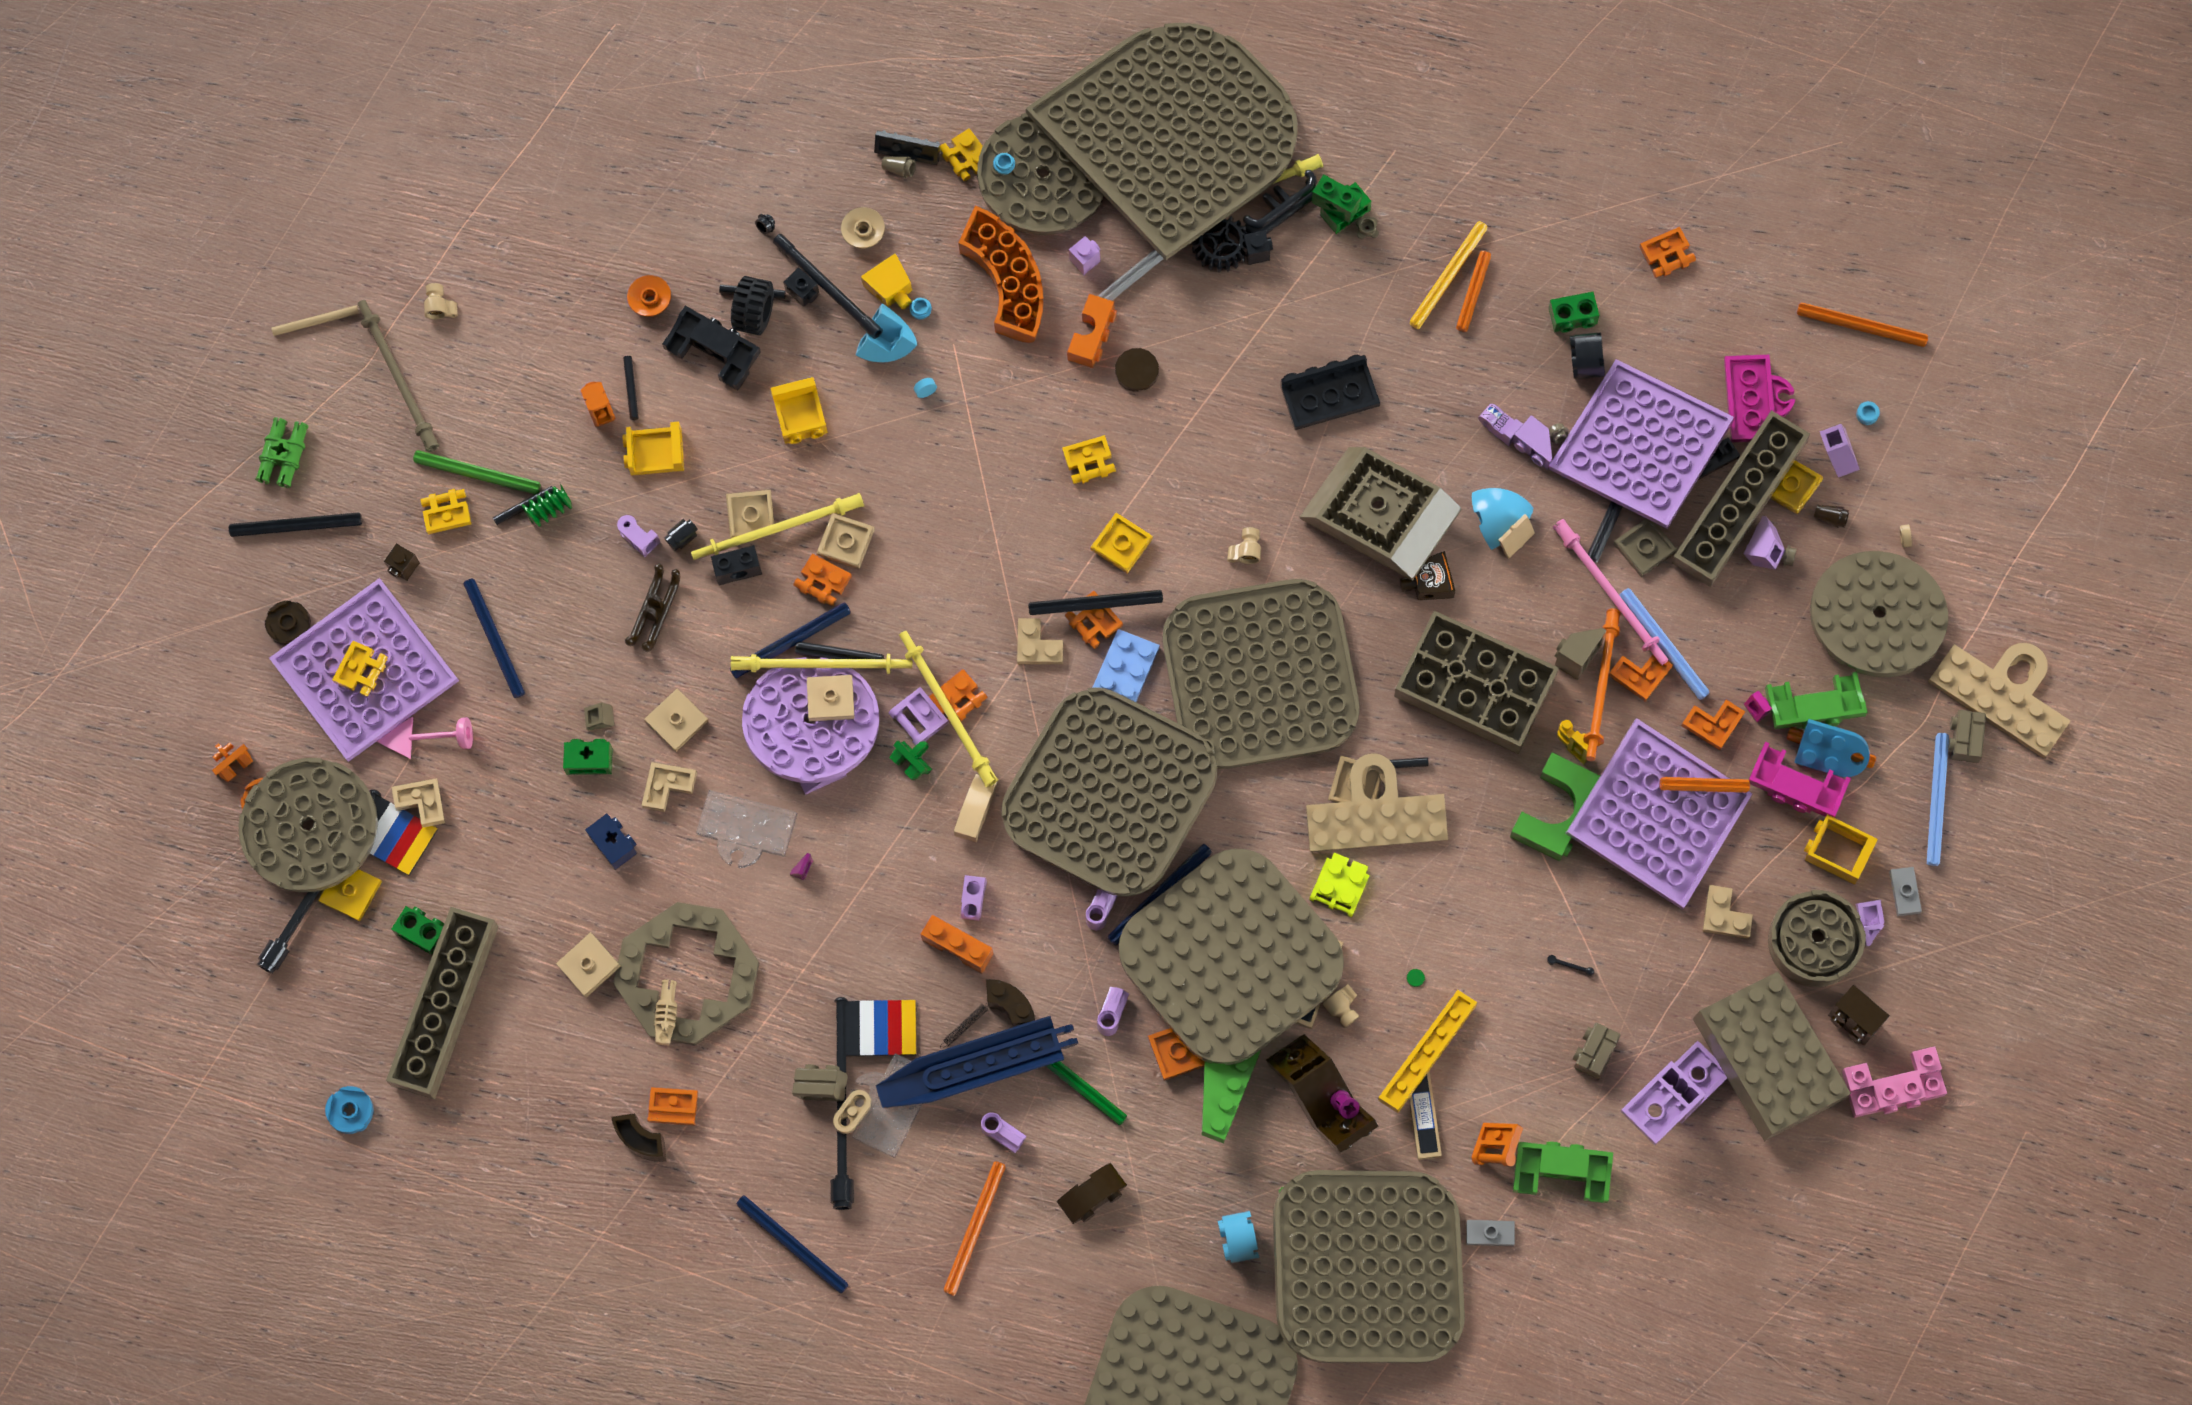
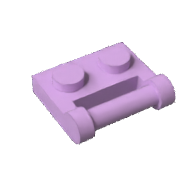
(924, 711)

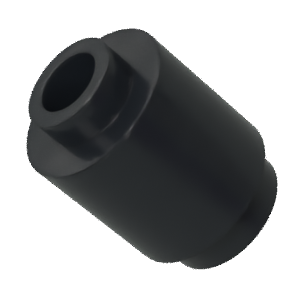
(681, 534)

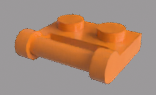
(1497, 1137)

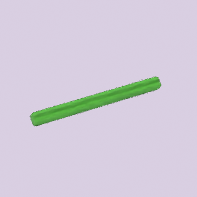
(477, 472)

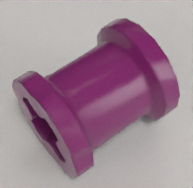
(1345, 1100)

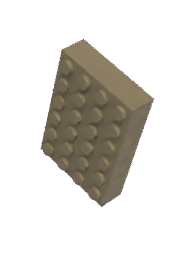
(1476, 682)
(1771, 1056)

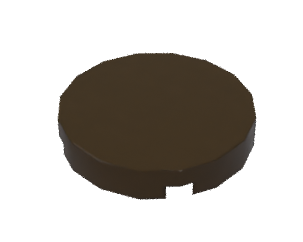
(1137, 369)
(287, 621)

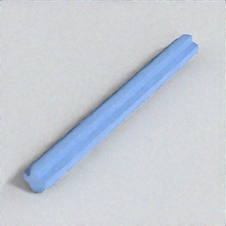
(1665, 644)
(1937, 799)

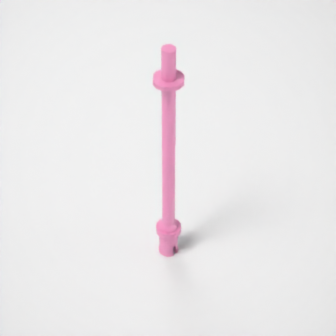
(1572, 541)

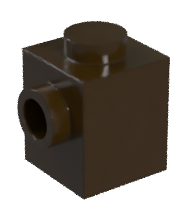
(401, 562)

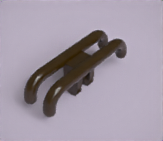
(654, 609)

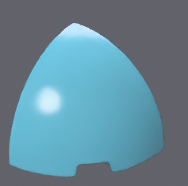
(893, 343)
(1498, 511)

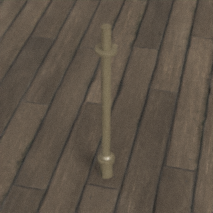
(423, 428)

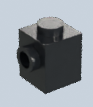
(1258, 247)
(801, 287)

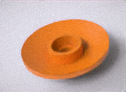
(647, 287)

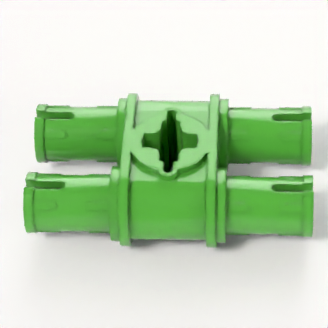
(289, 459)

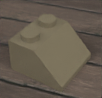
(1578, 651)

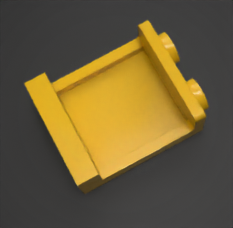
(799, 410)
(654, 450)

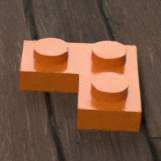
(1640, 680)
(1714, 729)

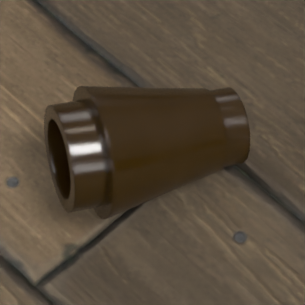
(1833, 515)

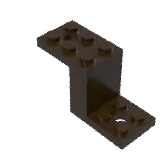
(1313, 1082)

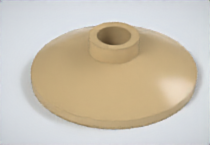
(862, 219)

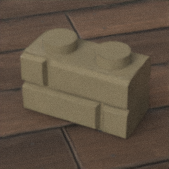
(1967, 736)
(1596, 1051)
(819, 1084)

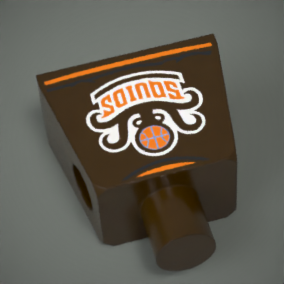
(1433, 580)

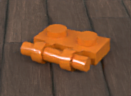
(1664, 246)
(825, 574)
(1103, 620)
(958, 689)

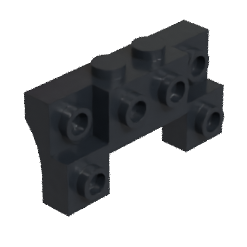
(715, 340)

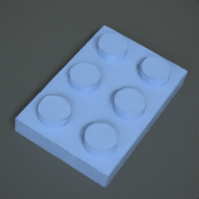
(1127, 665)

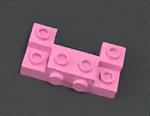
(1897, 1090)

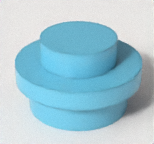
(1004, 163)
(920, 308)

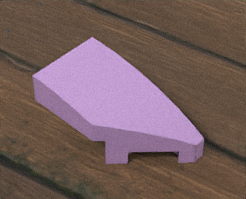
(1871, 918)

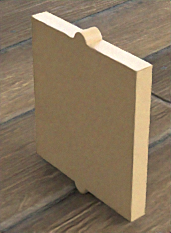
(1516, 536)

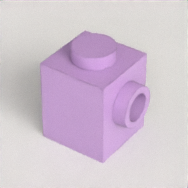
(1084, 255)

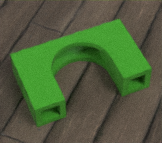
(1551, 838)

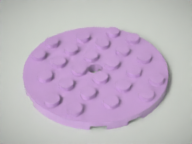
(802, 750)

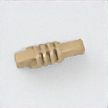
(665, 1014)

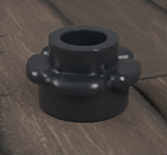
(765, 223)

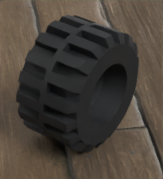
(752, 305)

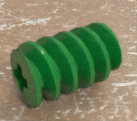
(547, 506)

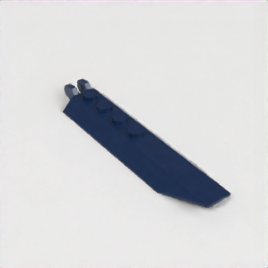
(975, 1063)

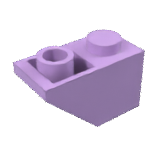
(1535, 441)
(1839, 450)
(1765, 545)

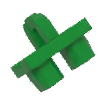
(918, 765)

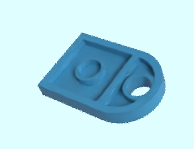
(1831, 748)

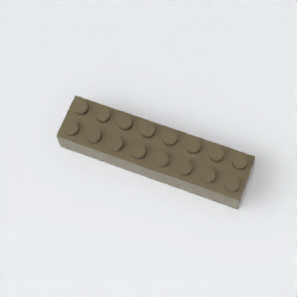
(1740, 498)
(442, 1003)

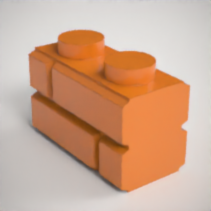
(597, 403)

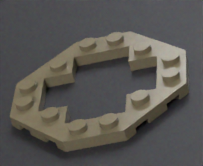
(659, 933)

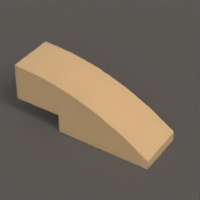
(974, 810)

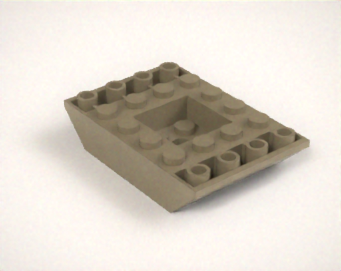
(1398, 533)

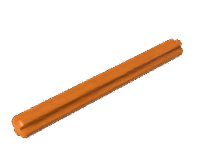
(1862, 324)
(974, 1228)

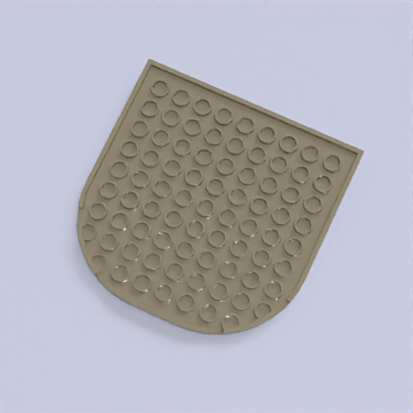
(1173, 129)

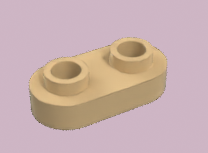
(852, 1112)

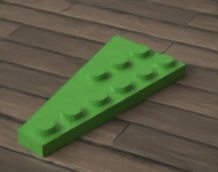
(1222, 1095)

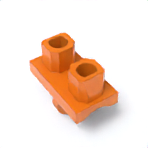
(223, 768)

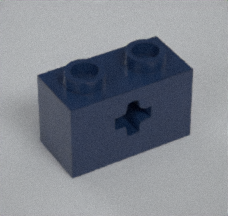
(615, 853)

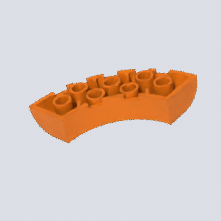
(1012, 271)

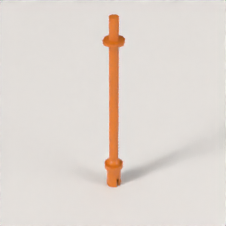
(1593, 738)

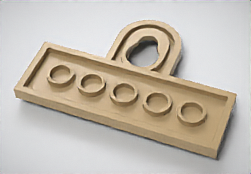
(2004, 702)
(1376, 821)

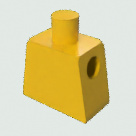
(889, 283)

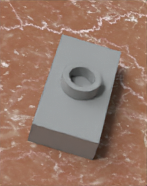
(1905, 891)
(1490, 1233)

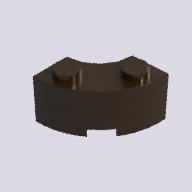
(1009, 1001)
(638, 1140)
(1083, 1200)

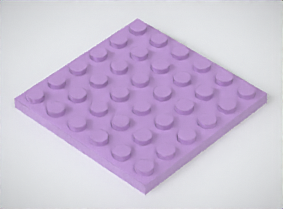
(1641, 443)
(409, 682)
(1652, 832)

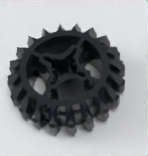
(1236, 251)

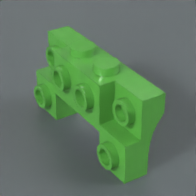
(1824, 707)
(1563, 1163)

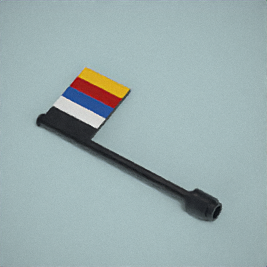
(398, 843)
(867, 1030)

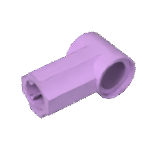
(1101, 905)
(1113, 1010)
(1004, 1133)

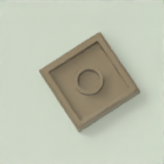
(1645, 547)

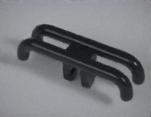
(1282, 211)

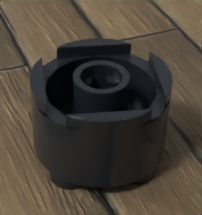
(1587, 355)

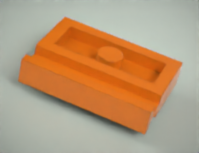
(672, 1106)

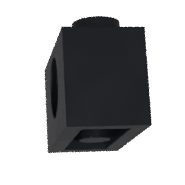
(736, 565)

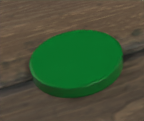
(1415, 977)

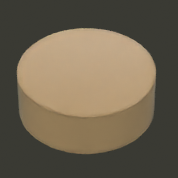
(1905, 536)

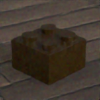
(1858, 1015)

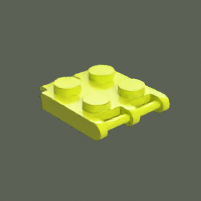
(1341, 883)

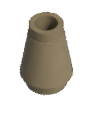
(899, 165)

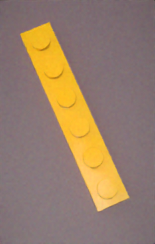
(1427, 1051)

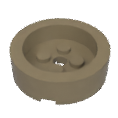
(1810, 961)

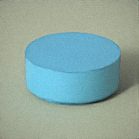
(925, 387)
(1867, 413)

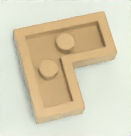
(1033, 649)
(663, 779)
(422, 795)
(1720, 919)

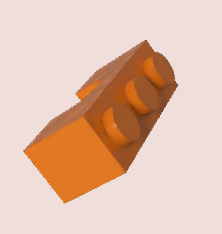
(1086, 348)
(965, 947)

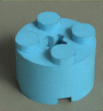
(1239, 1237)

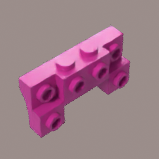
(1796, 788)

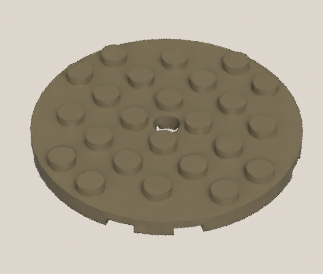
(1024, 198)
(1873, 645)
(332, 848)

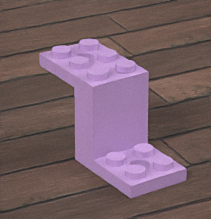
(1675, 1093)

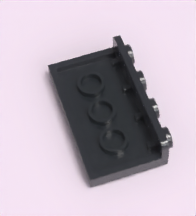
(1329, 392)

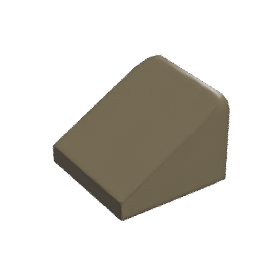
(599, 716)

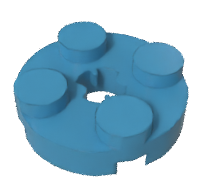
(361, 1103)

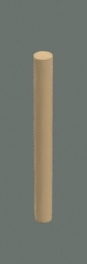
(315, 320)

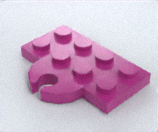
(1753, 394)

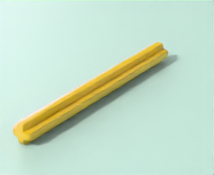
(1448, 275)

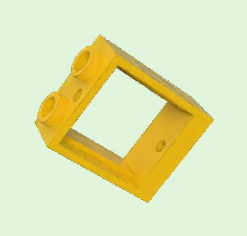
(1866, 840)

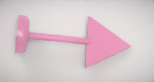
(401, 737)

